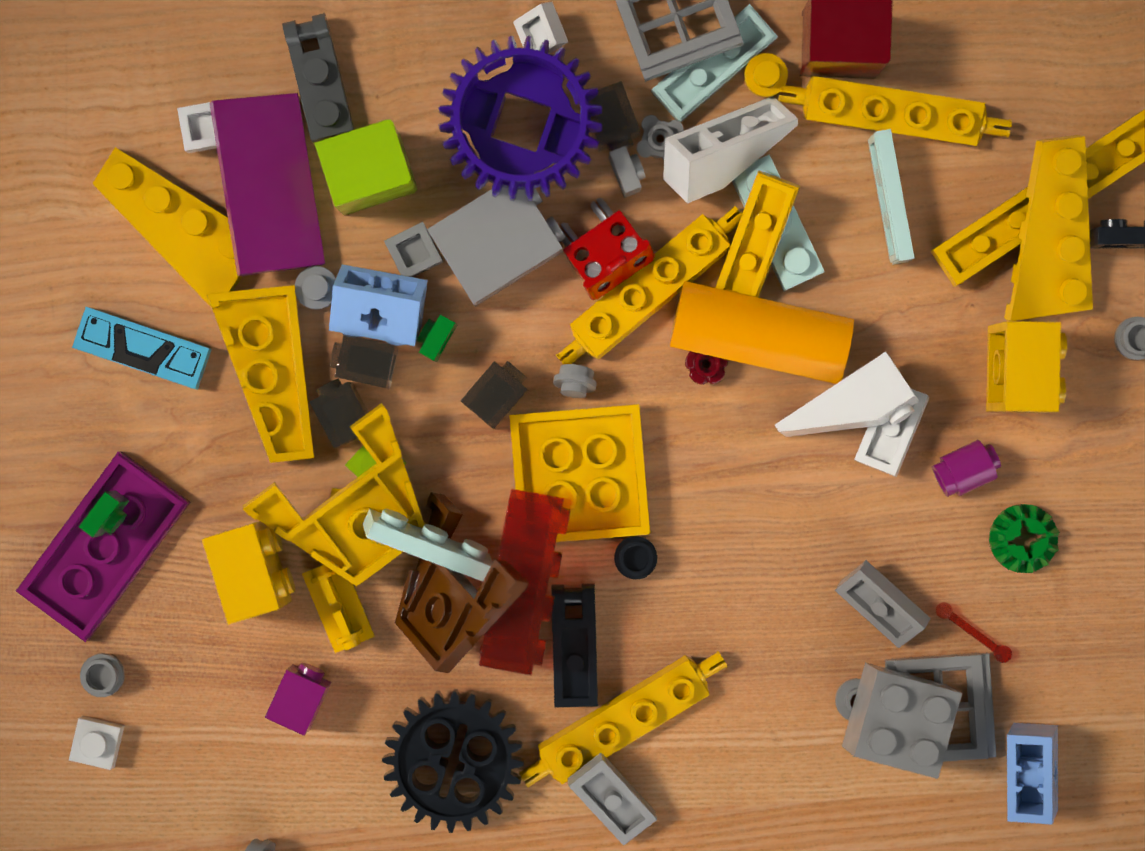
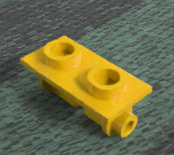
(338, 608)

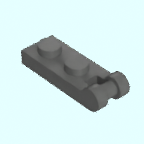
(318, 79)

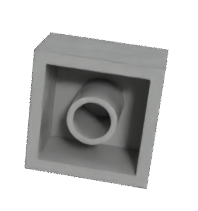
(901, 720)

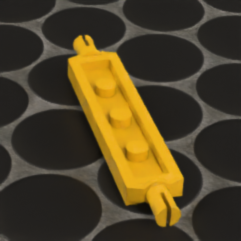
(894, 109)
(651, 287)
(624, 718)

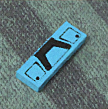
(141, 348)

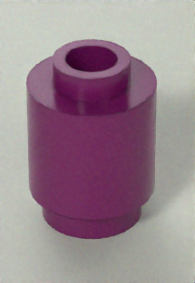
(967, 468)

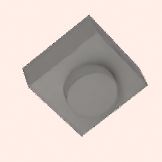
(627, 171)
(413, 250)

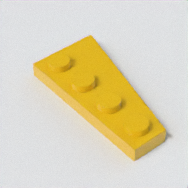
(174, 222)
(1055, 243)
(268, 359)

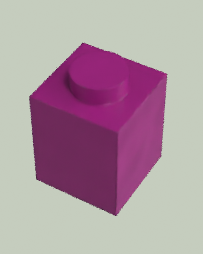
(298, 698)

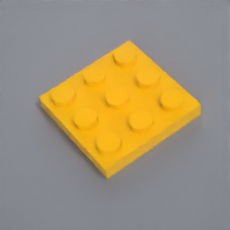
(589, 461)

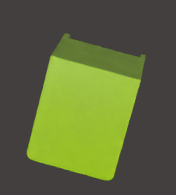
(366, 167)

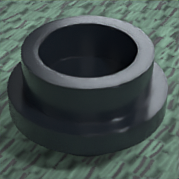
(635, 557)

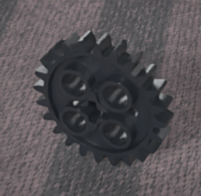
(417, 749)

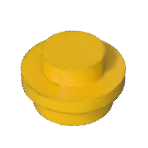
(765, 75)

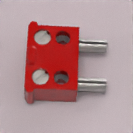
(606, 252)

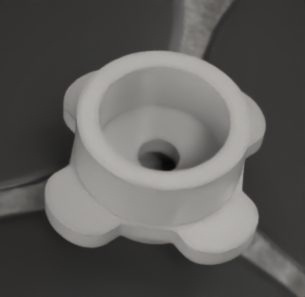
(652, 128)

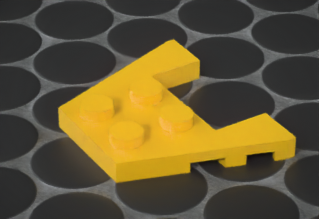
(335, 528)

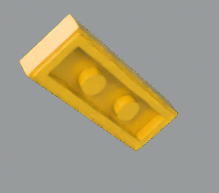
(758, 235)

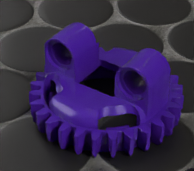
(535, 78)

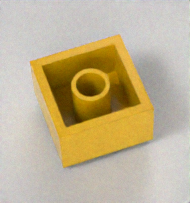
(1025, 367)
(248, 571)

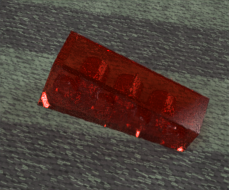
(529, 547)

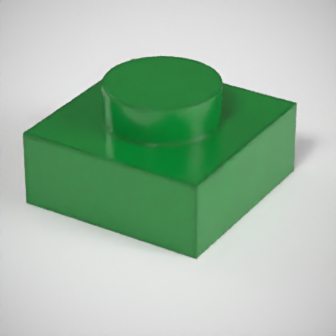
(435, 337)
(105, 515)

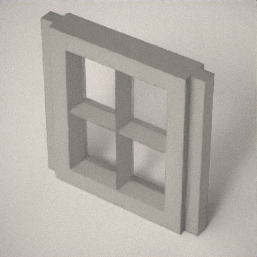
(689, 50)
(979, 698)

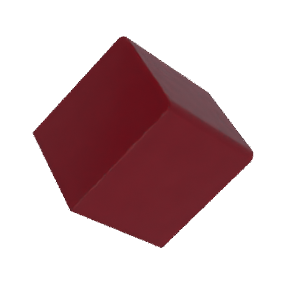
(846, 38)

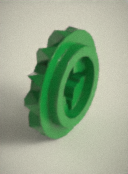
(1008, 526)

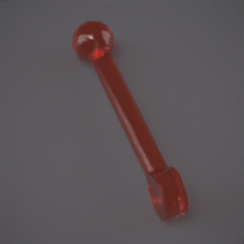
(1000, 652)

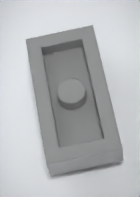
(882, 604)
(612, 798)

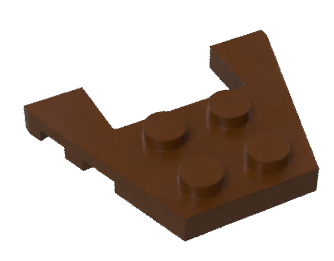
(440, 606)

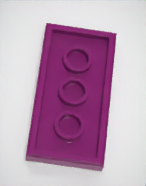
(267, 183)
(86, 576)

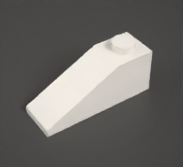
(723, 148)
(861, 400)

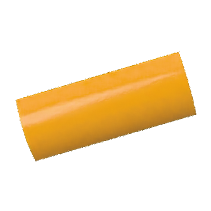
(762, 332)

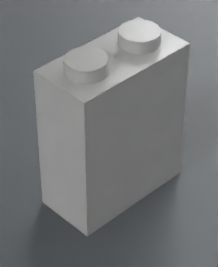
(496, 242)

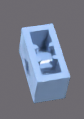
(377, 305)
(1032, 773)

